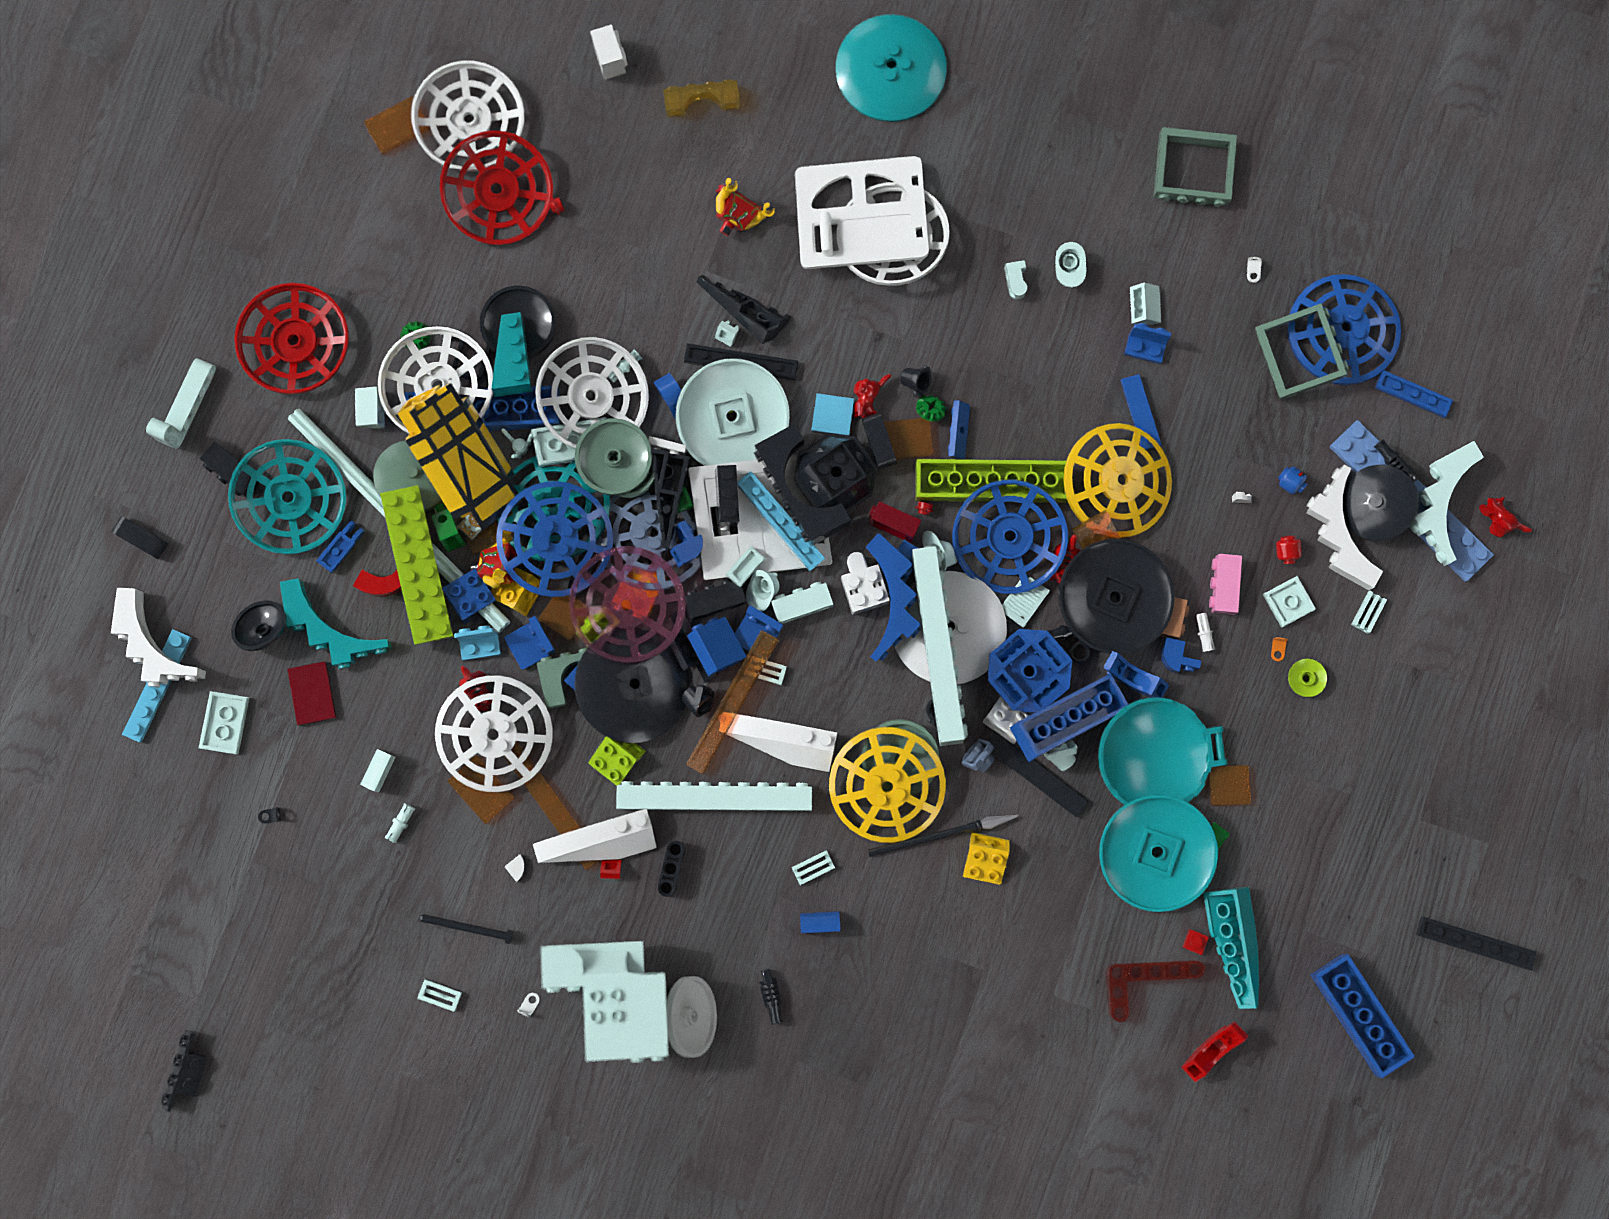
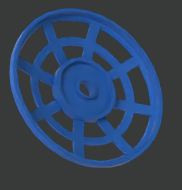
(1349, 340)
(542, 532)
(1010, 548)

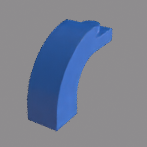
(1135, 678)

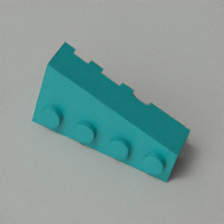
(511, 361)

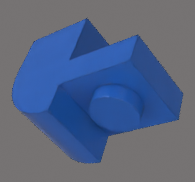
(669, 391)
(690, 546)
(1173, 658)

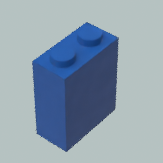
(716, 645)

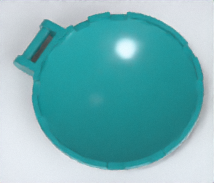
(1158, 750)

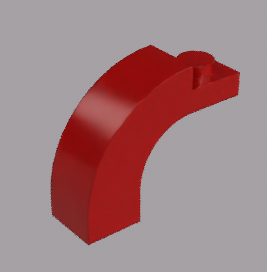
(378, 586)
(1213, 1049)

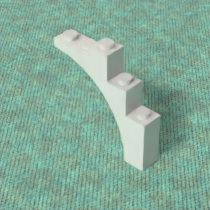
(1348, 559)
(130, 625)

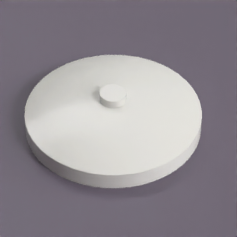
(691, 1016)

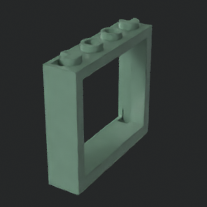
(1194, 138)
(1335, 348)

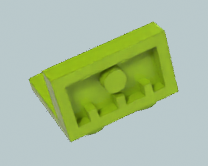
(615, 759)

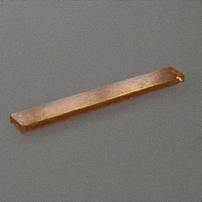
(732, 702)
(548, 800)

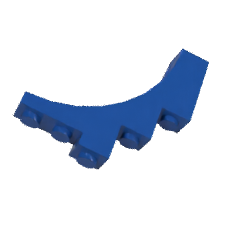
(900, 621)

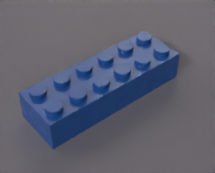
(1068, 717)
(1362, 1015)

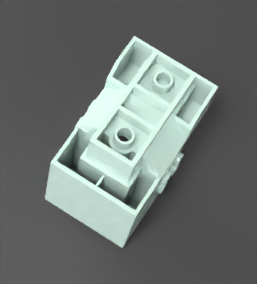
(620, 1000)

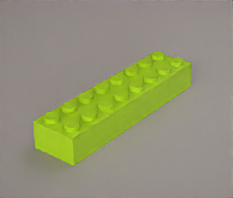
(960, 478)
(416, 565)

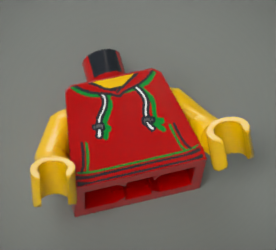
(737, 210)
(490, 566)

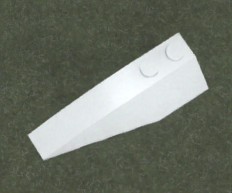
(786, 741)
(600, 841)

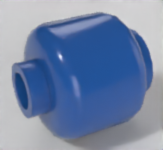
(1293, 480)

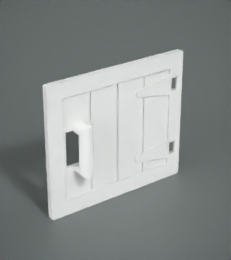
(725, 550)

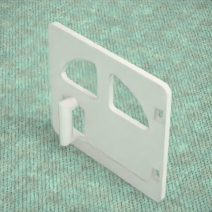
(865, 230)

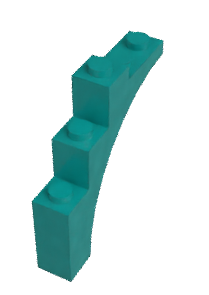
(342, 648)

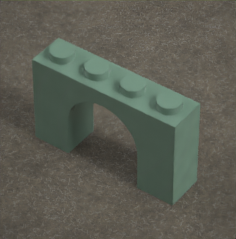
(552, 674)

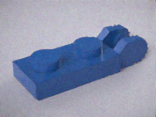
(339, 548)

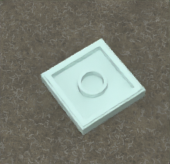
(1289, 601)

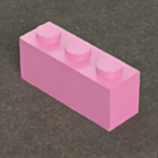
(1225, 584)

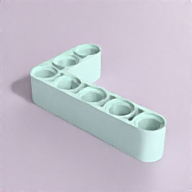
(184, 407)

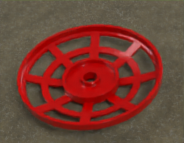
(501, 176)
(284, 331)

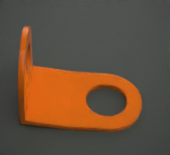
(1278, 645)

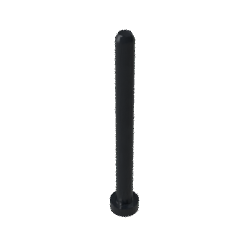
(507, 936)

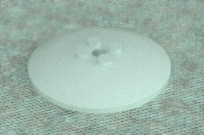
(726, 387)

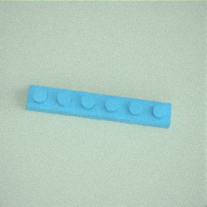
(779, 520)
(152, 696)

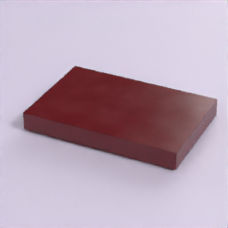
(311, 693)

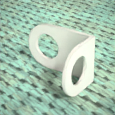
(1254, 266)
(528, 1008)

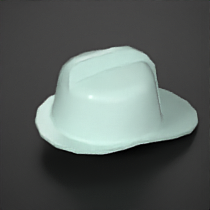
(1070, 264)
(946, 550)
(762, 589)

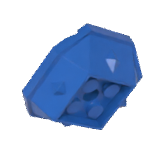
(1049, 665)

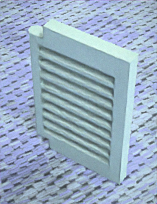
(1024, 603)

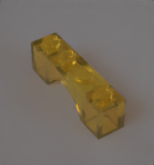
(679, 98)

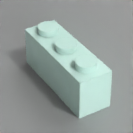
(802, 603)

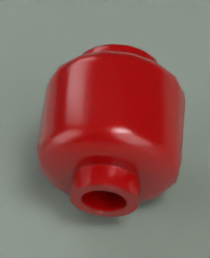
(1289, 549)

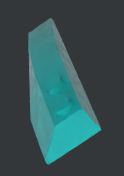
(1234, 930)

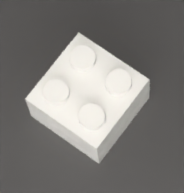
(609, 51)

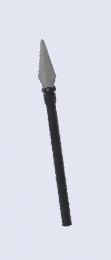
(986, 823)

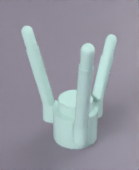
(519, 445)

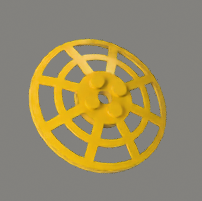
(1109, 477)
(885, 772)

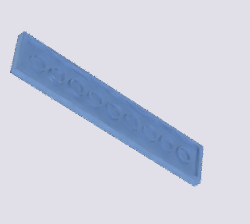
(1358, 451)

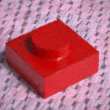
(611, 869)
(1195, 942)

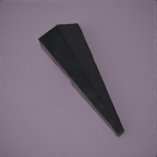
(758, 320)
(670, 478)

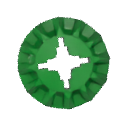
(412, 326)
(936, 413)

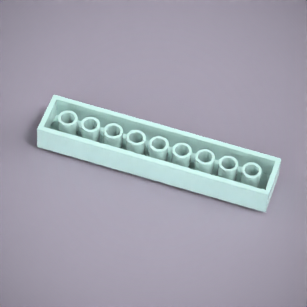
(937, 645)

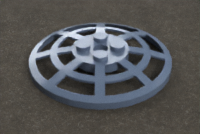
(638, 535)

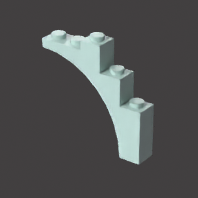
(1436, 498)

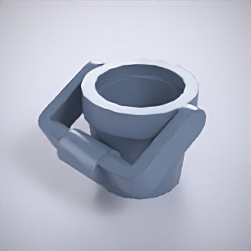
(979, 757)

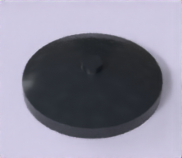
(536, 314)
(1380, 502)

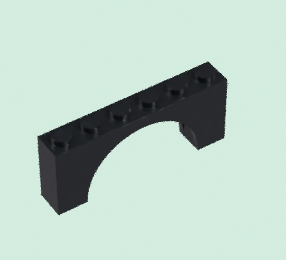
(814, 522)

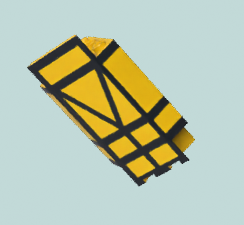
(458, 454)

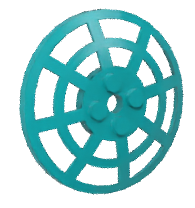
(277, 487)
(556, 492)

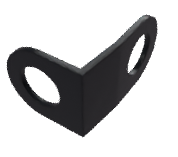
(274, 815)

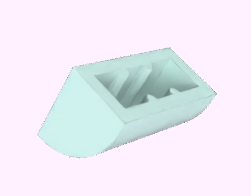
(1145, 304)
(368, 408)
(377, 770)

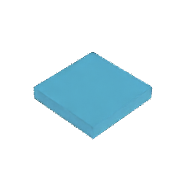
(832, 414)

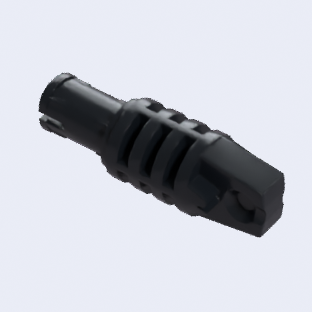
(1393, 459)
(771, 996)

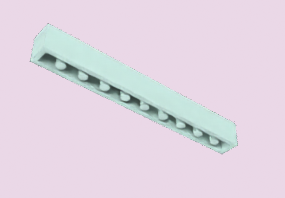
(714, 797)

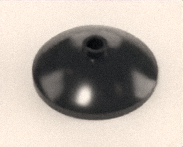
(258, 625)

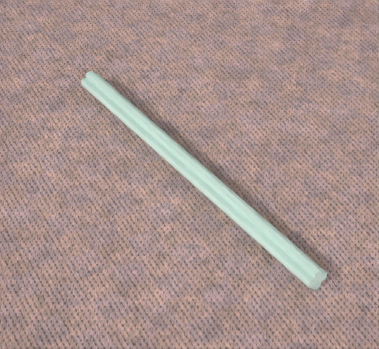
(367, 489)

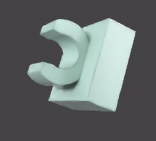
(726, 333)

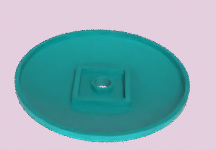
(888, 92)
(1165, 880)

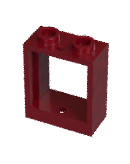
(894, 521)

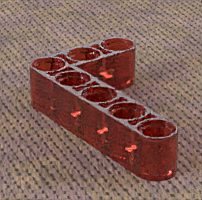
(1145, 975)

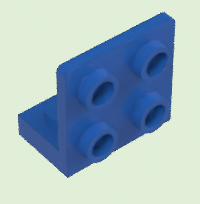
(1147, 343)
(468, 595)
(753, 624)
(529, 643)

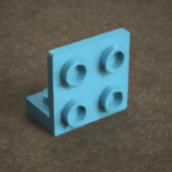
(478, 643)

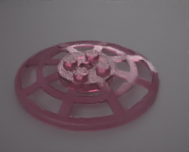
(635, 595)

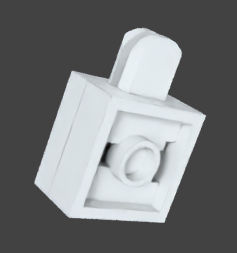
(865, 584)

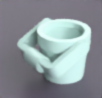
(1063, 755)

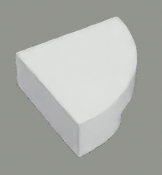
(1240, 497)
(516, 867)

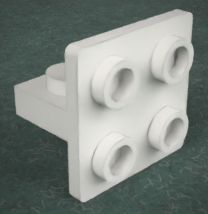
(1002, 718)

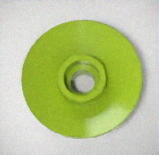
(1316, 674)

